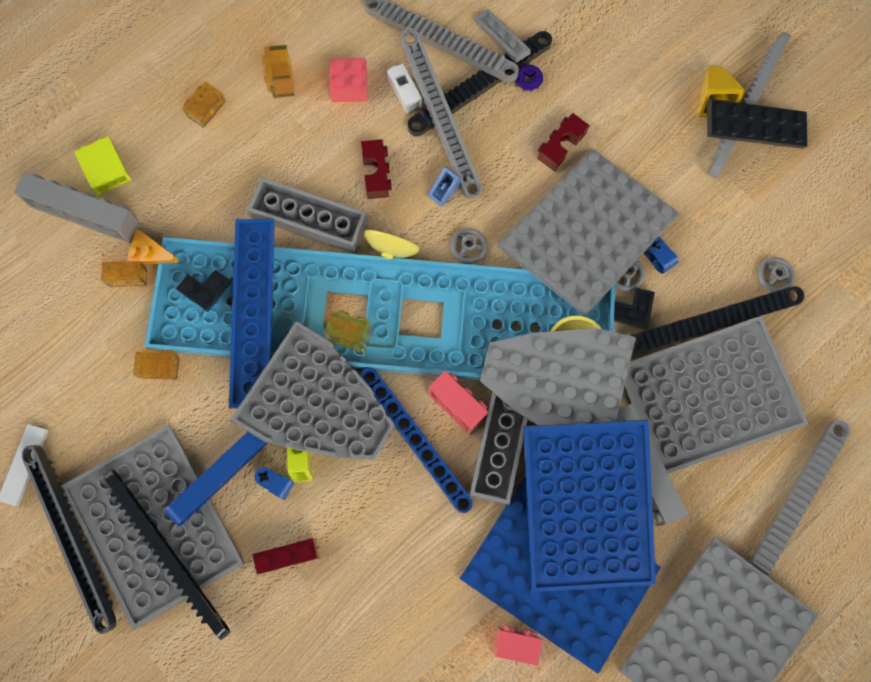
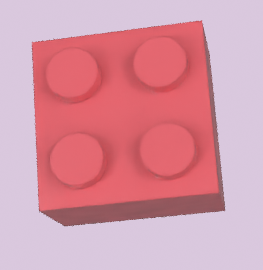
(348, 80)
(517, 646)

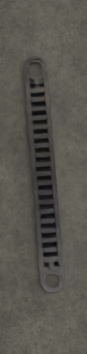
(478, 84)
(716, 319)
(69, 538)
(166, 554)

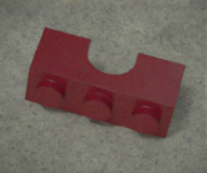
(571, 130)
(377, 183)
(286, 556)

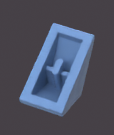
(445, 186)

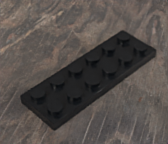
(756, 124)

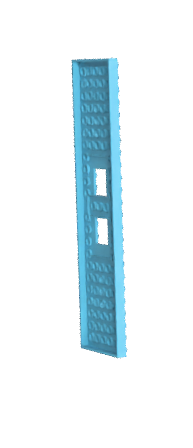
(302, 279)

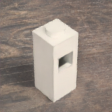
(404, 88)

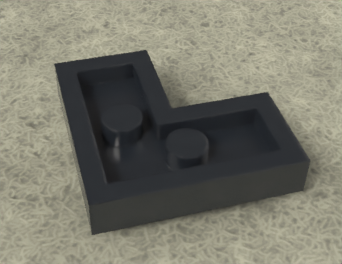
(204, 294)
(638, 313)

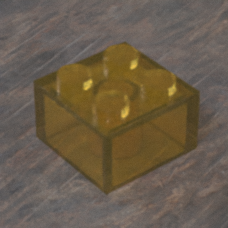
(278, 71)
(349, 331)

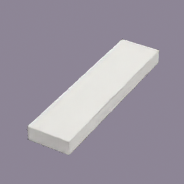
(18, 477)

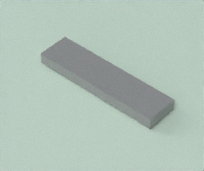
(502, 35)

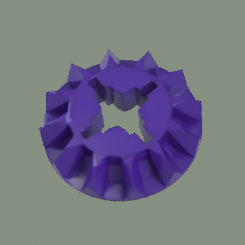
(529, 71)

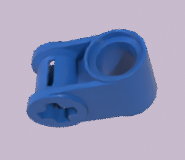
(661, 256)
(277, 484)

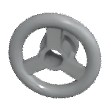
(468, 239)
(632, 270)
(784, 270)

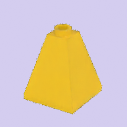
(719, 85)

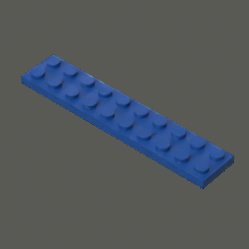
(251, 305)

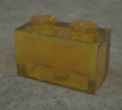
(204, 104)
(124, 273)
(156, 364)

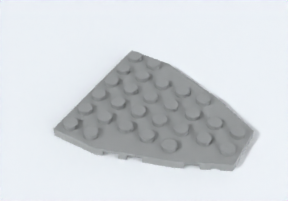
(560, 374)
(314, 402)

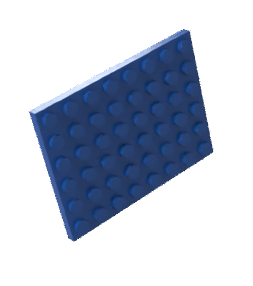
(589, 505)
(577, 620)

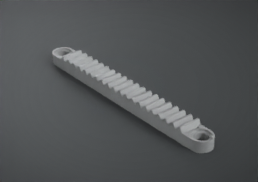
(444, 39)
(751, 97)
(440, 112)
(799, 498)

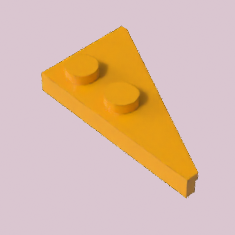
(148, 251)

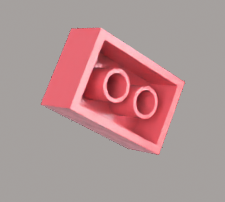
(457, 402)

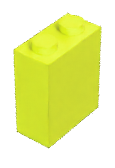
(102, 165)

